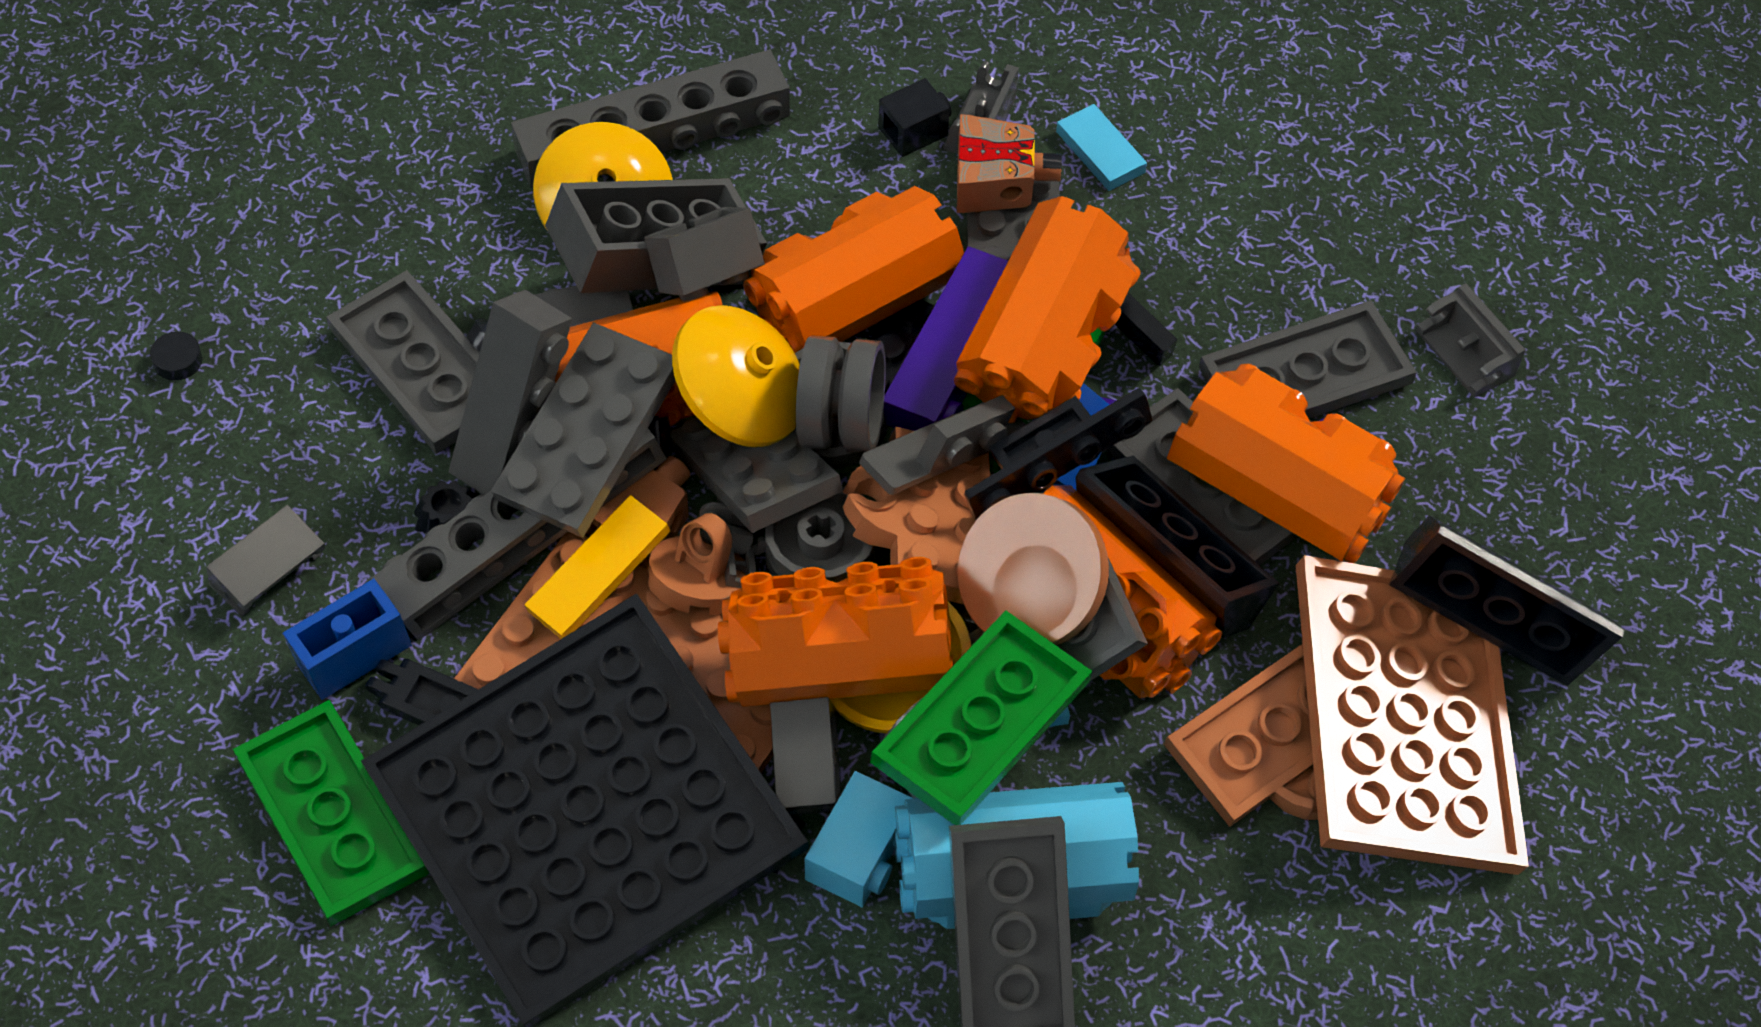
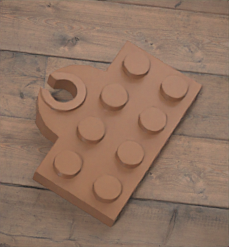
(919, 521)
(1254, 745)

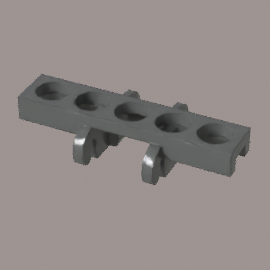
(741, 543)

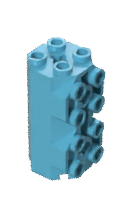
(1097, 837)

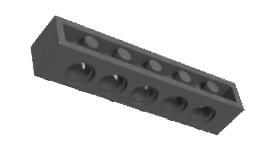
(671, 110)
(474, 572)

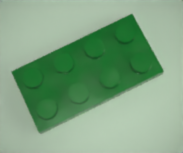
(980, 718)
(329, 812)

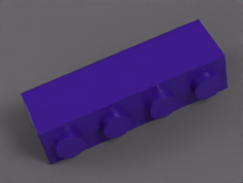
(925, 382)

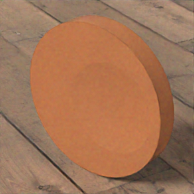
(1035, 562)

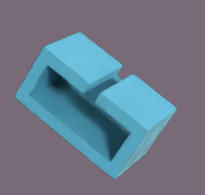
(856, 841)

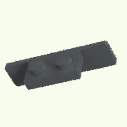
(940, 445)

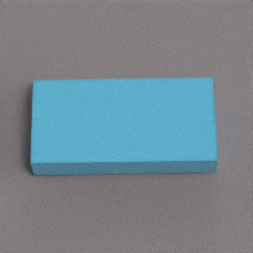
(1101, 147)

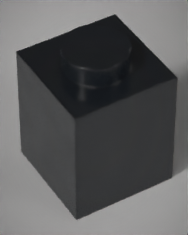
(914, 117)

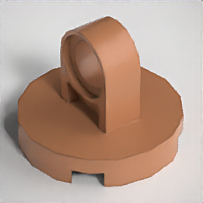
(691, 571)

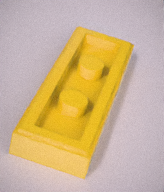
(597, 567)

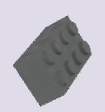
(604, 226)

